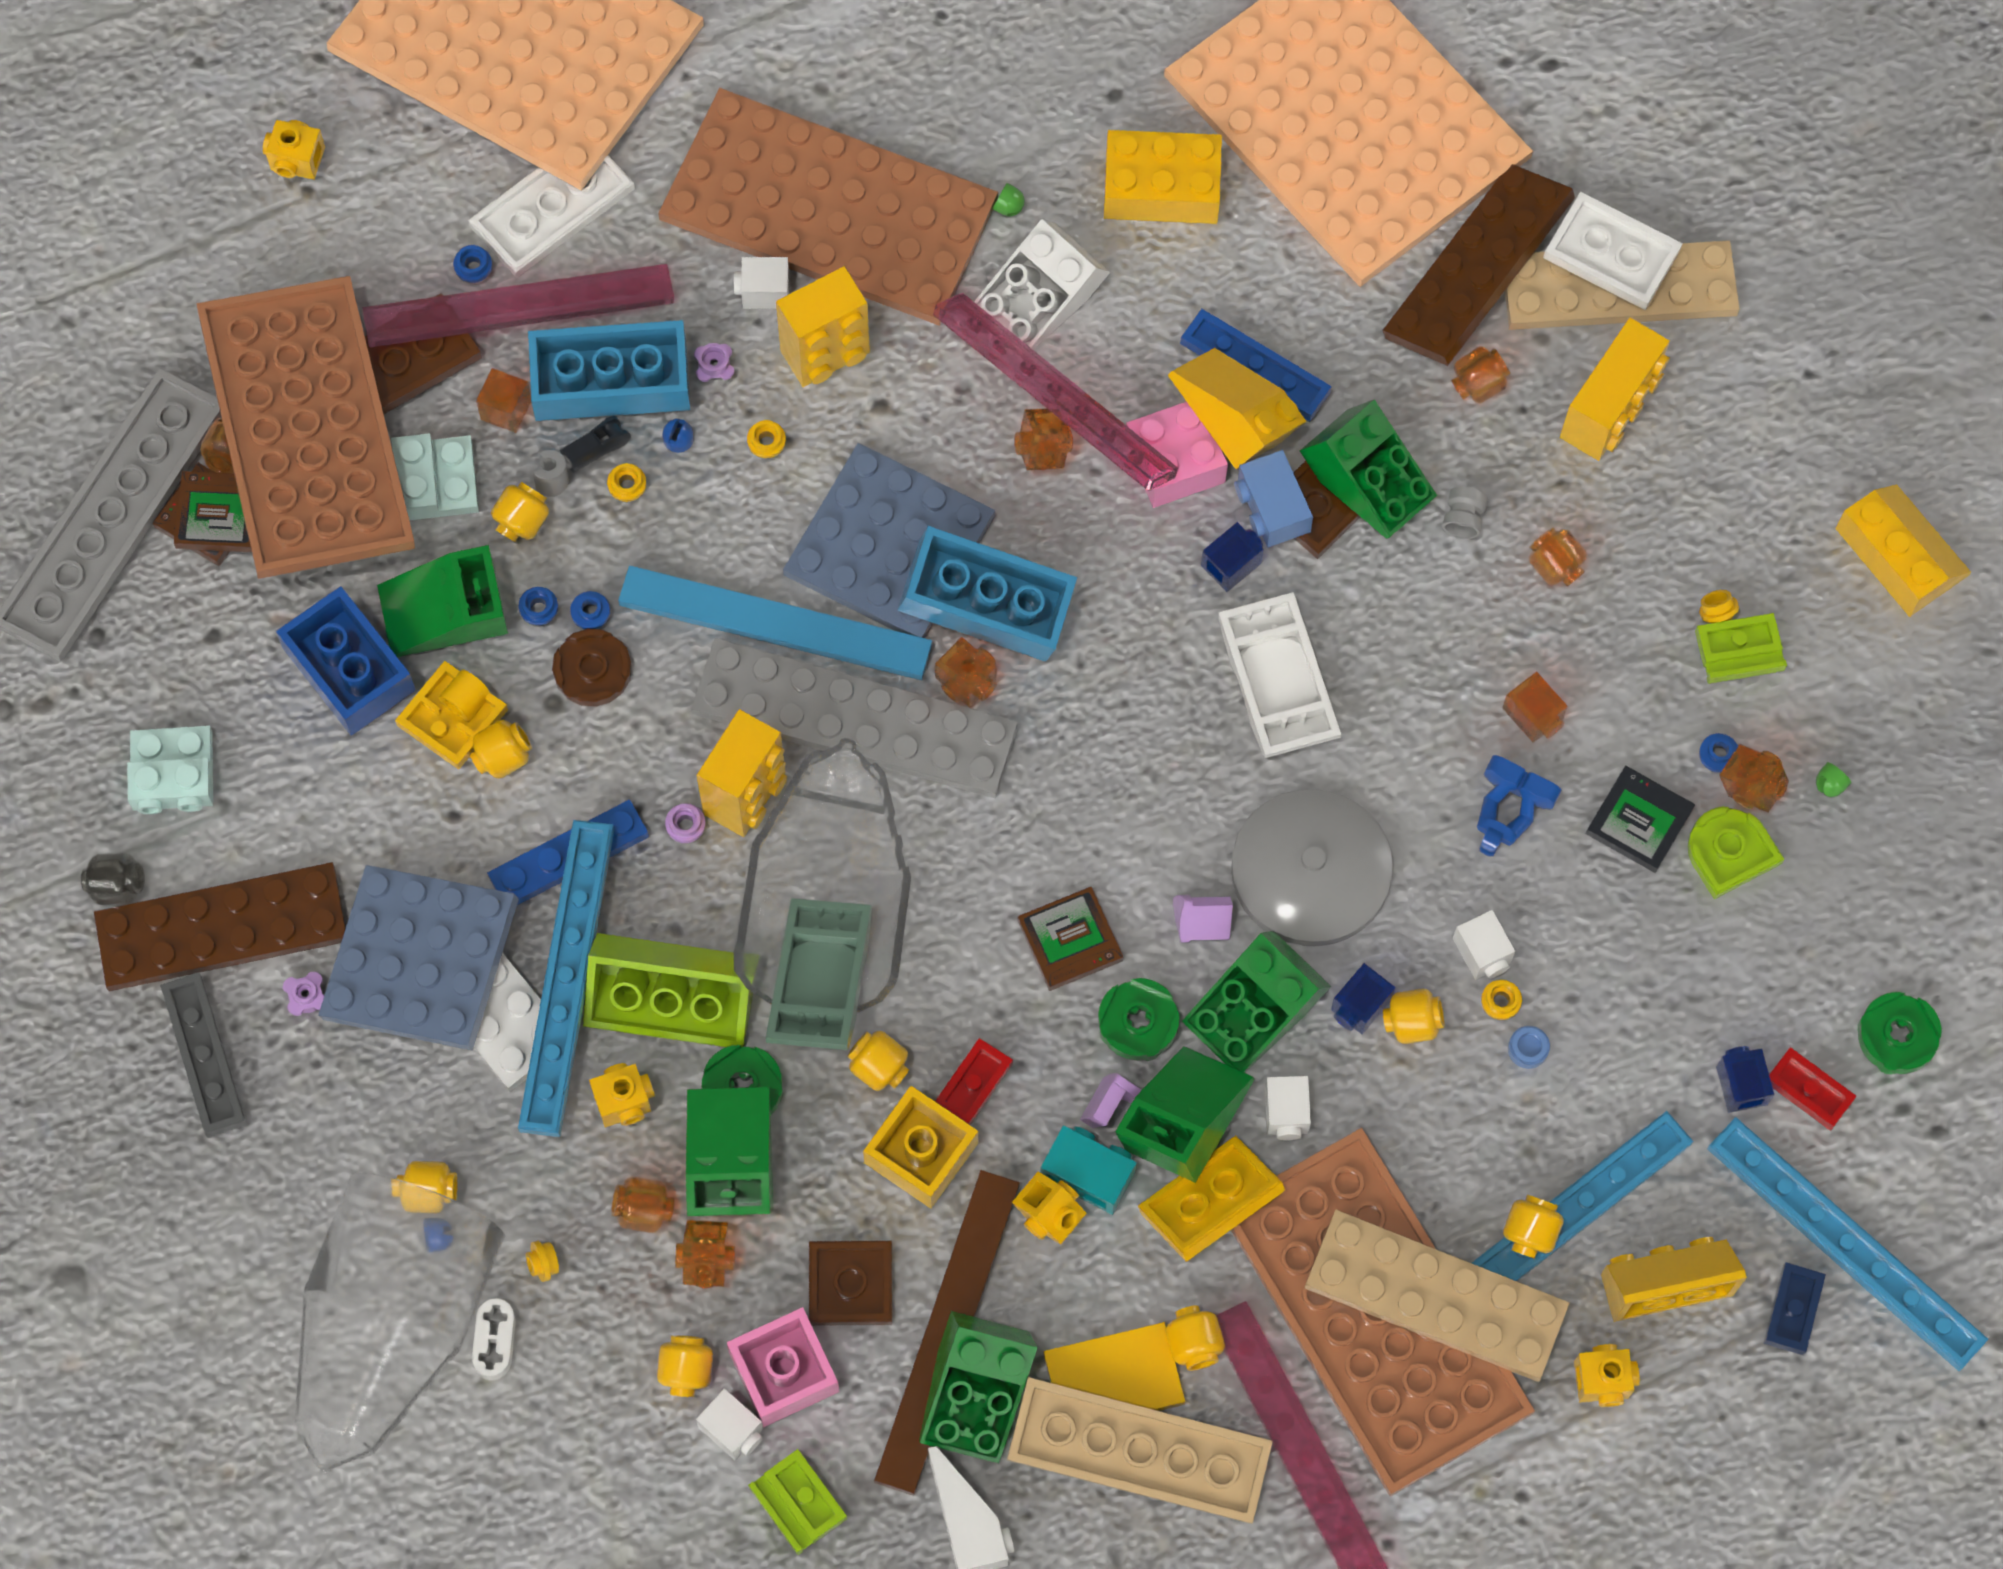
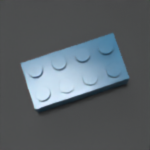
(608, 370)
(987, 593)

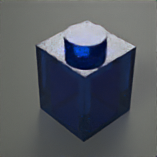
(1232, 556)
(1362, 999)
(1744, 1079)

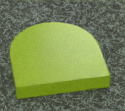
(1730, 849)

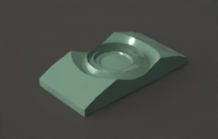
(819, 974)

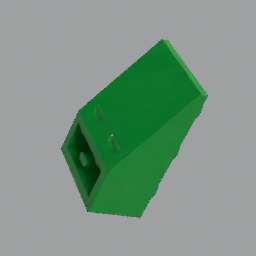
(1369, 468)
(443, 603)
(1256, 1002)
(1183, 1113)
(729, 1151)
(976, 1386)

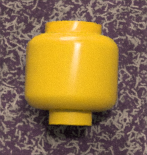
(520, 512)
(500, 749)
(1414, 1016)
(878, 1060)
(432, 1176)
(1533, 1226)
(1195, 1338)
(684, 1365)

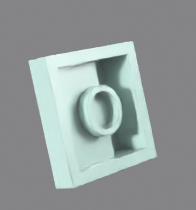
(436, 475)
(170, 769)

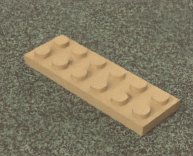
(1695, 287)
(1437, 1295)
(1139, 1450)

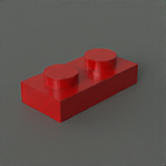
(974, 1081)
(1811, 1089)

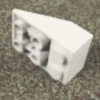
(1042, 284)

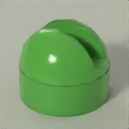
(1010, 201)
(1832, 780)

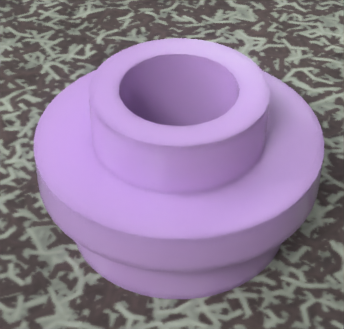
(680, 813)

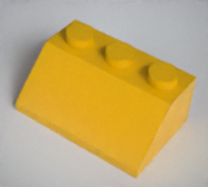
(1901, 548)
(1671, 1278)

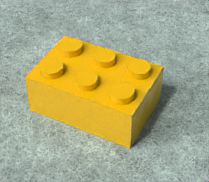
(1162, 176)
(823, 327)
(1616, 390)
(742, 774)

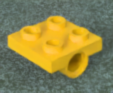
(450, 713)

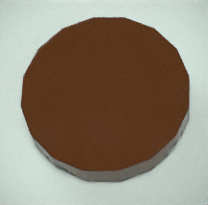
(592, 667)

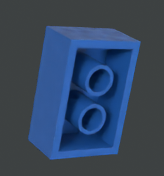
(346, 660)

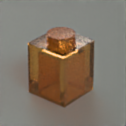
(503, 400)
(1535, 708)

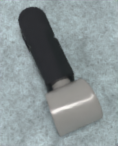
(554, 476)

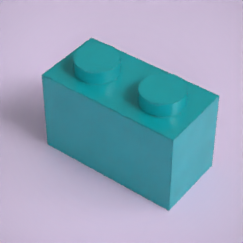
(1090, 1168)

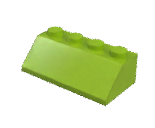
(665, 991)

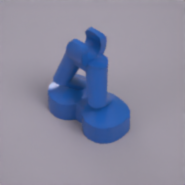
(1529, 786)

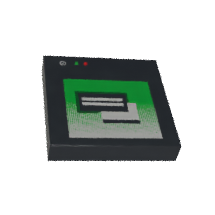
(1640, 819)

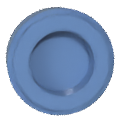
(1528, 1047)

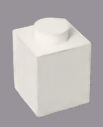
(762, 281)
(1484, 946)
(1287, 1107)
(731, 1425)

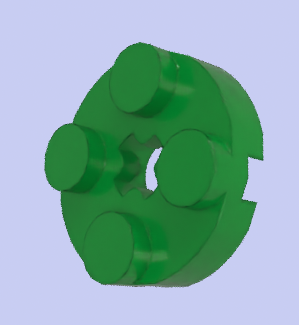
(1905, 1011)
(1148, 1040)
(744, 1063)

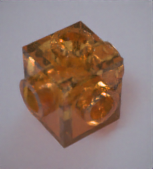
(1043, 440)
(966, 673)
(1754, 778)
(705, 1254)

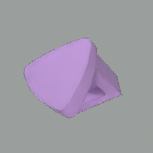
(1202, 917)
(1106, 1099)

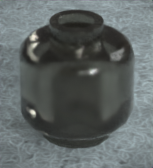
(113, 879)

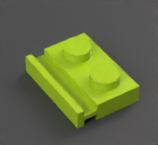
(1740, 648)
(797, 1501)

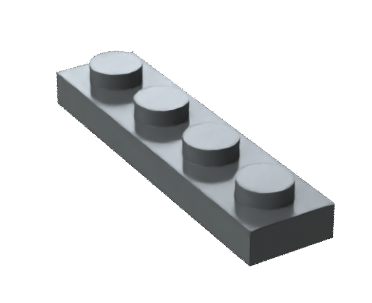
(203, 1055)

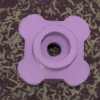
(711, 352)
(294, 988)

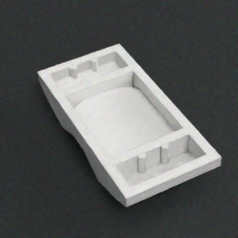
(1278, 675)

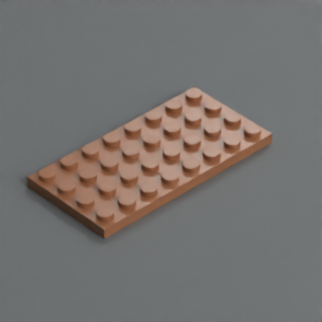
(828, 204)
(304, 427)
(1398, 1391)

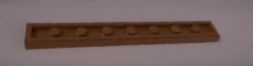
(961, 1293)

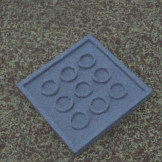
(869, 533)
(418, 957)

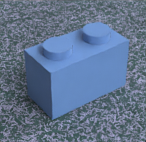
(1274, 499)

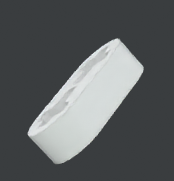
(483, 1338)

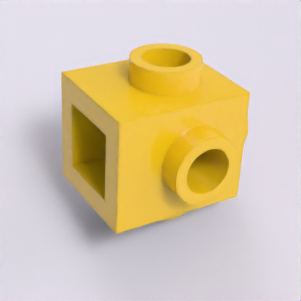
(294, 149)
(622, 1094)
(1056, 1212)
(1596, 1385)

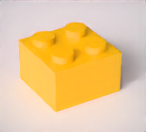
(920, 1147)

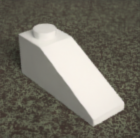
(970, 1523)

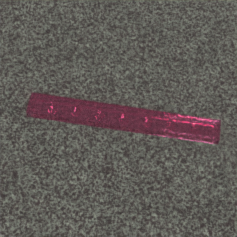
(517, 305)
(1056, 391)
(1296, 1442)

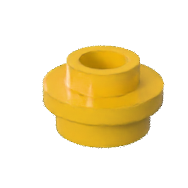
(766, 429)
(626, 472)
(1718, 606)
(1506, 989)
(542, 1260)

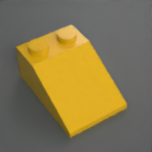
(1236, 405)

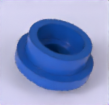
(472, 254)
(538, 595)
(593, 620)
(1709, 758)

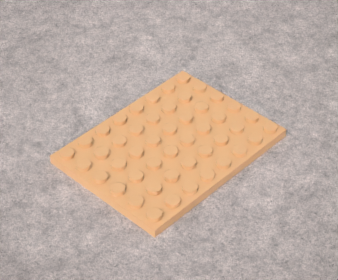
(526, 74)
(1349, 122)

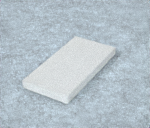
(545, 213)

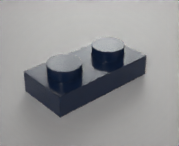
(1794, 1308)

